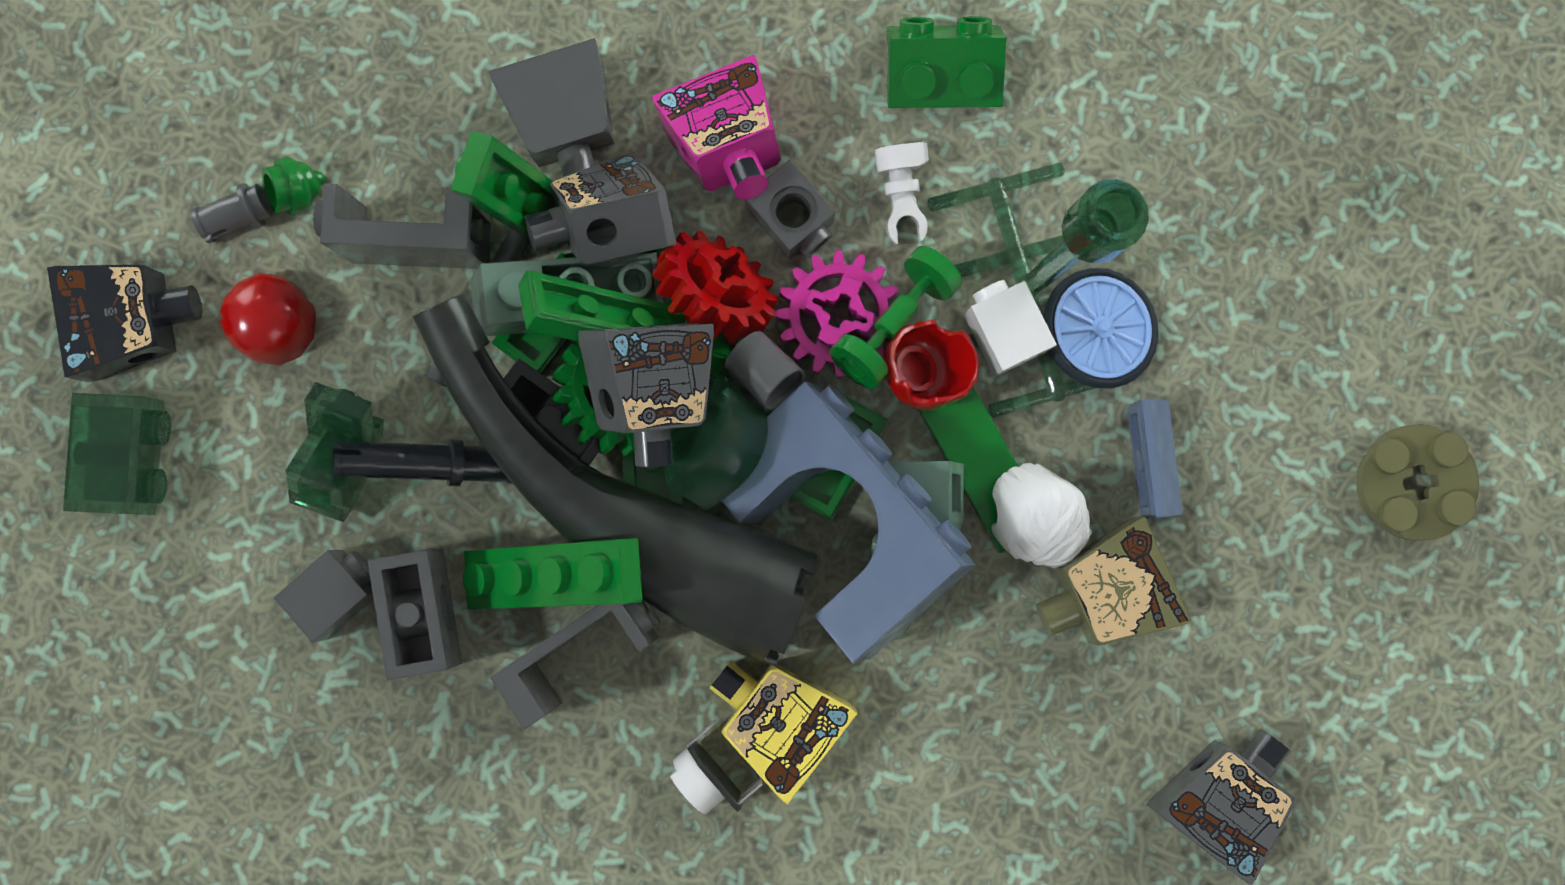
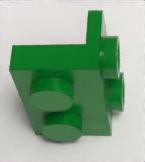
(945, 63)

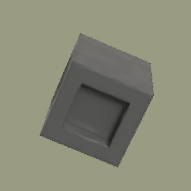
(786, 187)

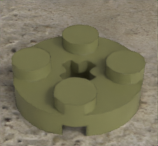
(1440, 456)

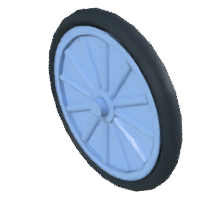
(1101, 328)

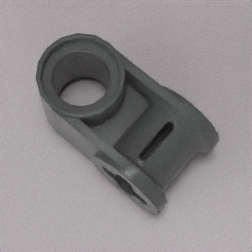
(763, 372)

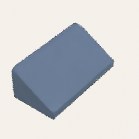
(1154, 458)

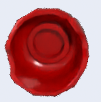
(268, 319)
(930, 365)

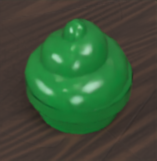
(291, 185)

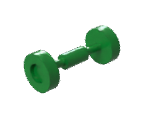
(931, 275)

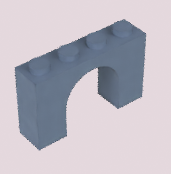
(913, 553)

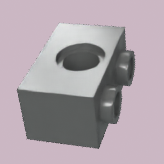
(414, 613)

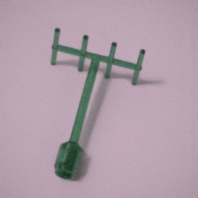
(1094, 230)

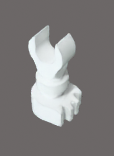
(900, 162)

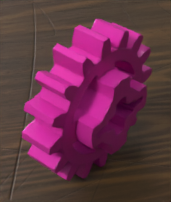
(813, 301)

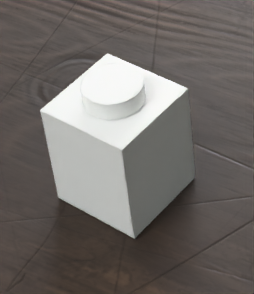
(1008, 326)

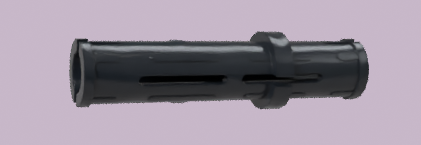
(415, 461)

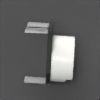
(704, 781)

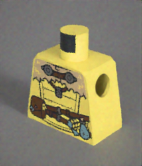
(781, 723)

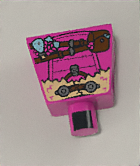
(723, 128)

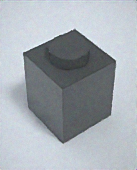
(327, 594)

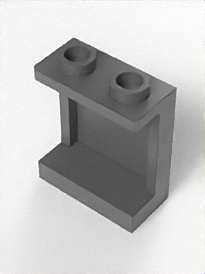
(457, 243)

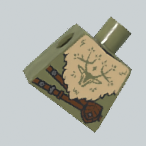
(1116, 589)

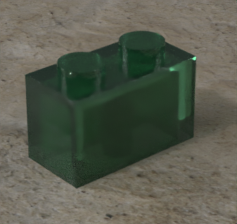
(115, 454)

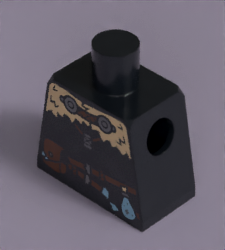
(116, 317)

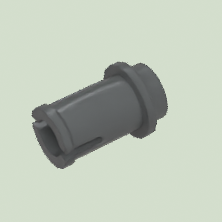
(232, 213)

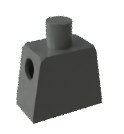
(559, 104)

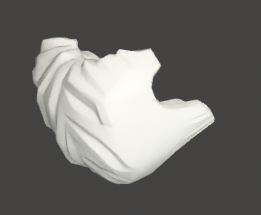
(1040, 516)

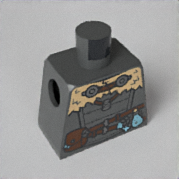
(605, 212)
(649, 382)
(1230, 803)

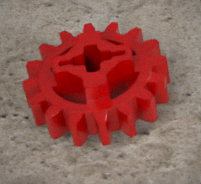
(715, 286)

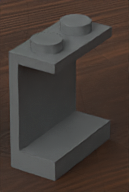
(526, 686)

